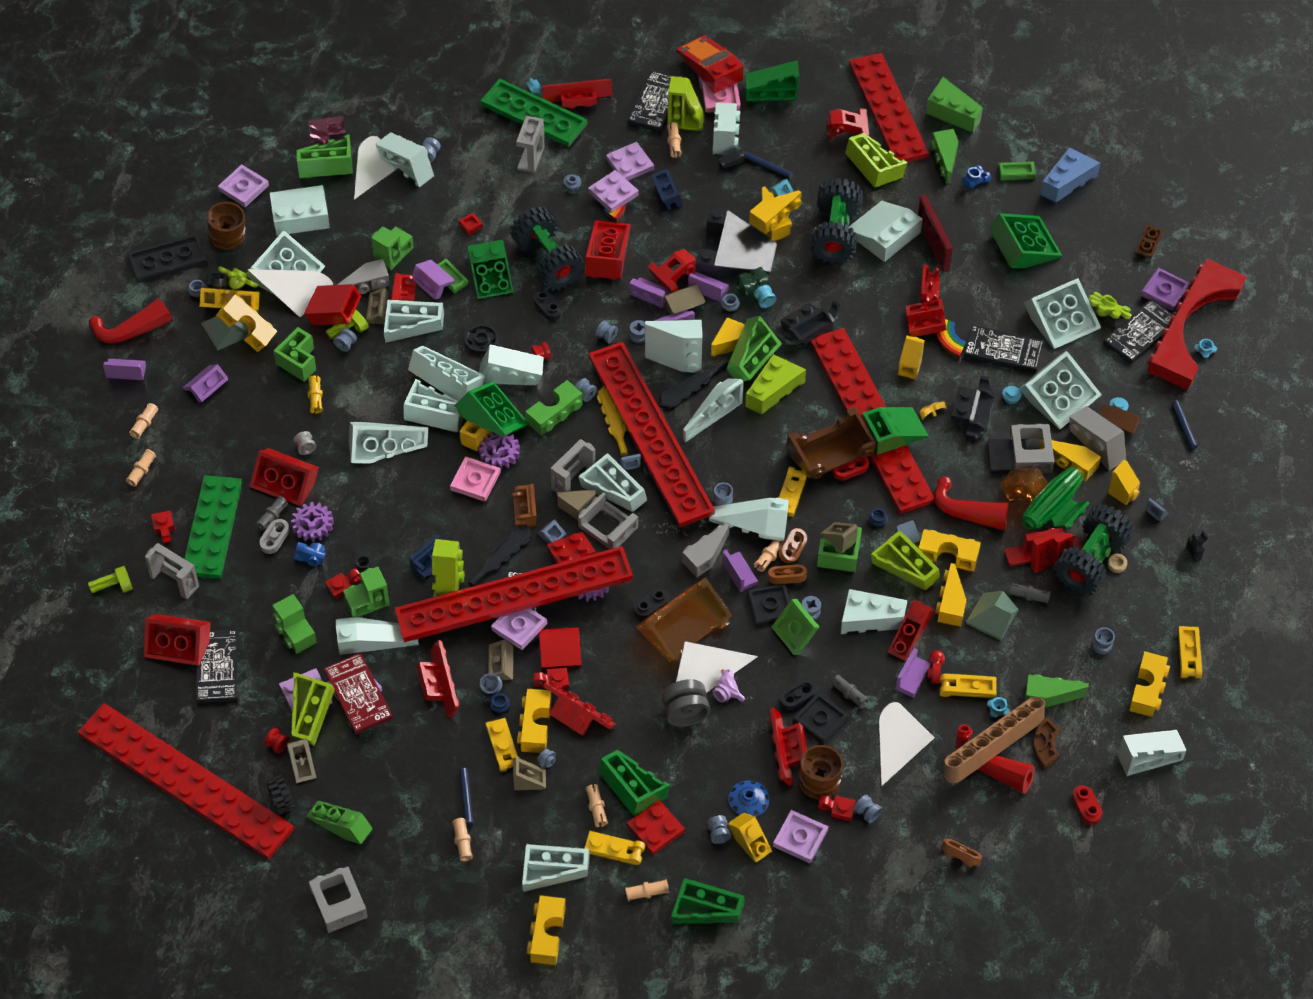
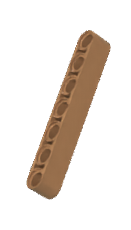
(994, 740)

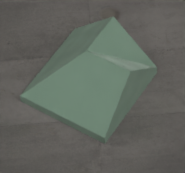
(221, 334)
(993, 614)

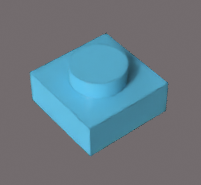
(782, 188)

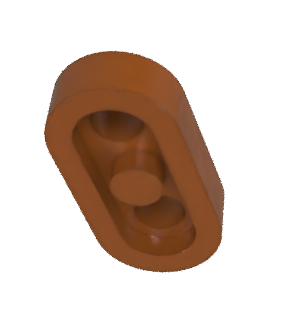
(792, 547)
(787, 574)
(954, 849)

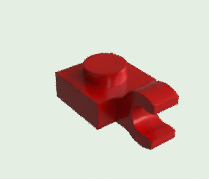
(163, 524)
(340, 582)
(558, 675)
(841, 807)

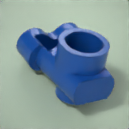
(975, 176)
(312, 555)

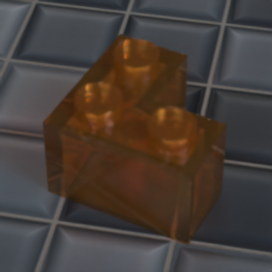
(1023, 484)

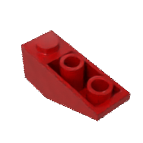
(911, 629)

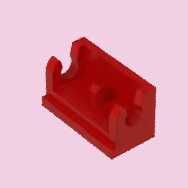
(929, 284)
(403, 289)

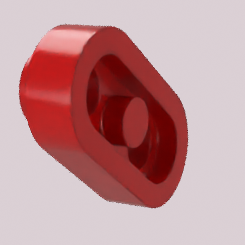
(851, 470)
(1087, 803)

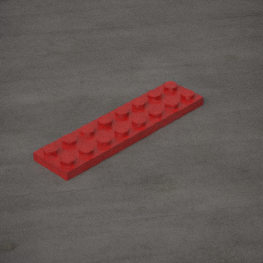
(888, 108)

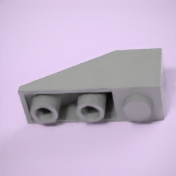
(369, 277)
(703, 554)

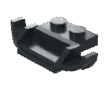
(808, 323)
(974, 407)

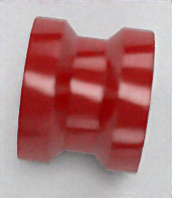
(541, 350)
(276, 740)

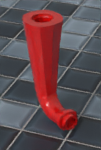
(146, 320)
(982, 513)
(1007, 771)

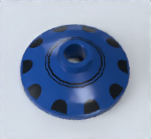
(753, 806)

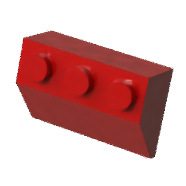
(283, 476)
(176, 639)

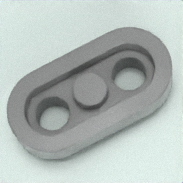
(274, 538)

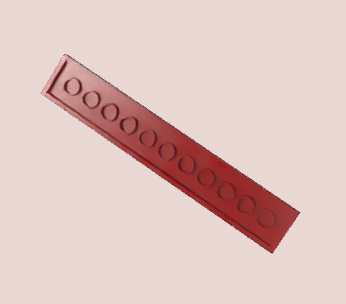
(857, 390)
(651, 434)
(513, 594)
(186, 781)

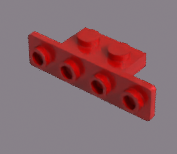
(577, 93)
(1022, 554)
(437, 681)
(573, 711)
(789, 745)

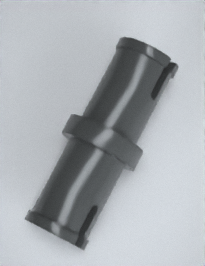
(271, 513)
(1029, 593)
(850, 691)

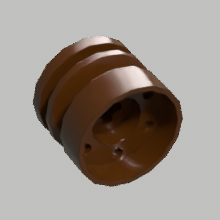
(226, 226)
(820, 772)

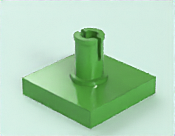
(795, 627)

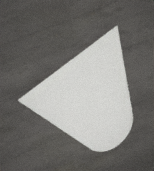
(370, 166)
(292, 286)
(706, 662)
(899, 739)

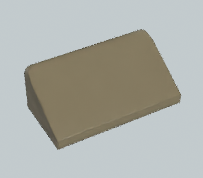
(684, 299)
(377, 306)
(501, 660)

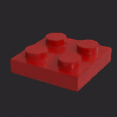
(570, 548)
(656, 827)

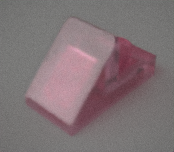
(323, 128)

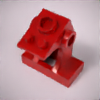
(845, 121)
(666, 276)

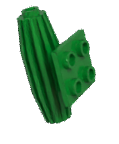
(1056, 503)

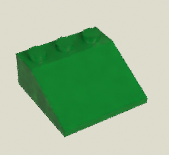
(1023, 240)
(491, 410)

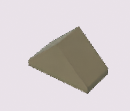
(575, 501)
(841, 535)
(301, 760)
(528, 776)

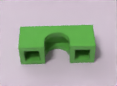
(544, 418)

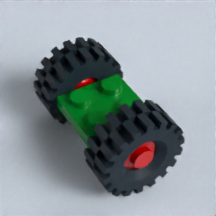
(840, 202)
(560, 264)
(1084, 568)

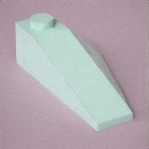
(720, 401)
(379, 441)
(760, 516)
(366, 634)

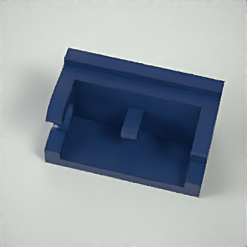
(666, 188)
(422, 559)

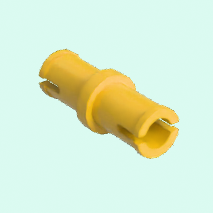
(315, 394)

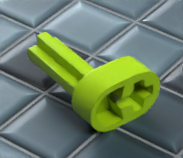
(357, 321)
(120, 576)

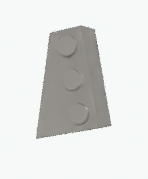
(1099, 436)

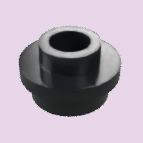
(363, 559)

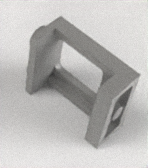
(532, 139)
(1025, 459)
(560, 477)
(627, 524)
(185, 578)
(341, 913)

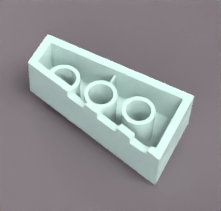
(444, 373)

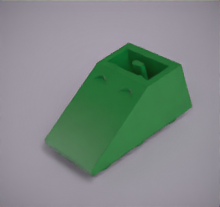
(489, 269)
(893, 427)

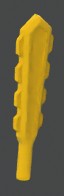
(613, 419)

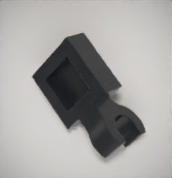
(1195, 545)

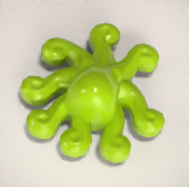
(237, 278)
(1107, 305)

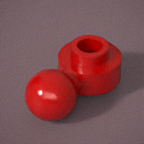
(936, 659)

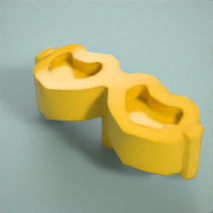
(931, 408)

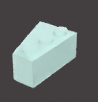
(406, 156)
(511, 366)
(431, 408)
(871, 612)
(1150, 751)

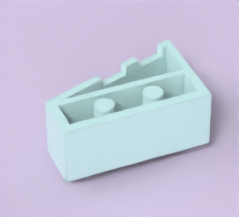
(725, 128)
(412, 319)
(615, 482)
(553, 865)

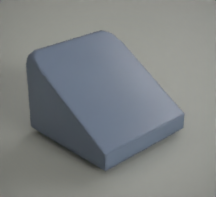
(630, 462)
(1156, 510)
(910, 531)
(551, 532)

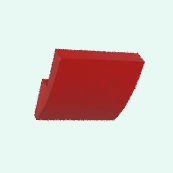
(926, 318)
(1049, 549)
(560, 648)

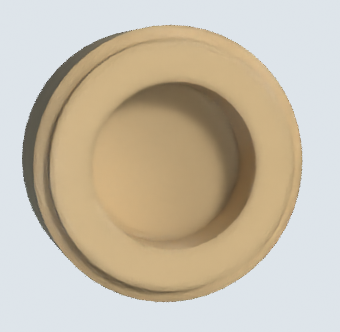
(1117, 563)

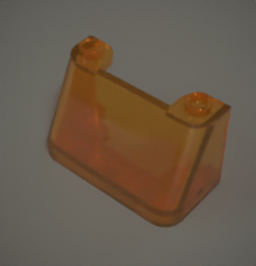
(685, 620)

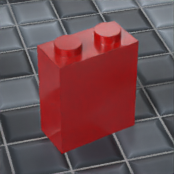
(332, 304)

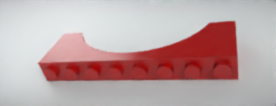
(1171, 357)

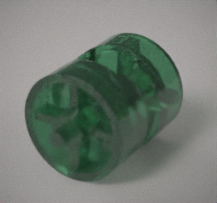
(748, 283)

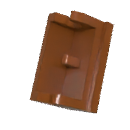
(525, 506)

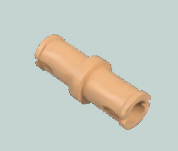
(674, 140)
(143, 421)
(140, 467)
(768, 554)
(596, 805)
(462, 839)
(647, 890)

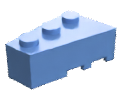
(1068, 174)

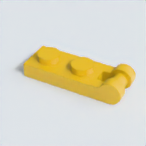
(793, 489)
(1189, 652)
(968, 685)
(501, 743)
(614, 848)

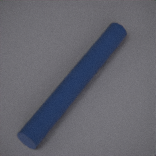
(768, 165)
(1184, 424)
(466, 796)

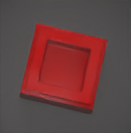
(470, 224)

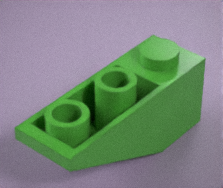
(945, 147)
(1054, 690)
(341, 821)

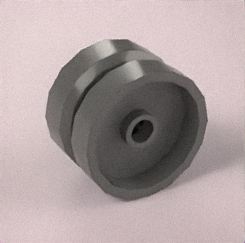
(686, 702)

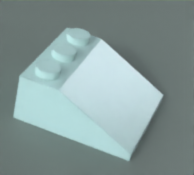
(299, 210)
(886, 229)
(285, 255)
(1063, 314)
(675, 344)
(1060, 390)

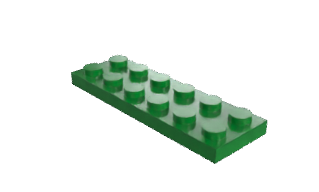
(517, 104)
(213, 525)

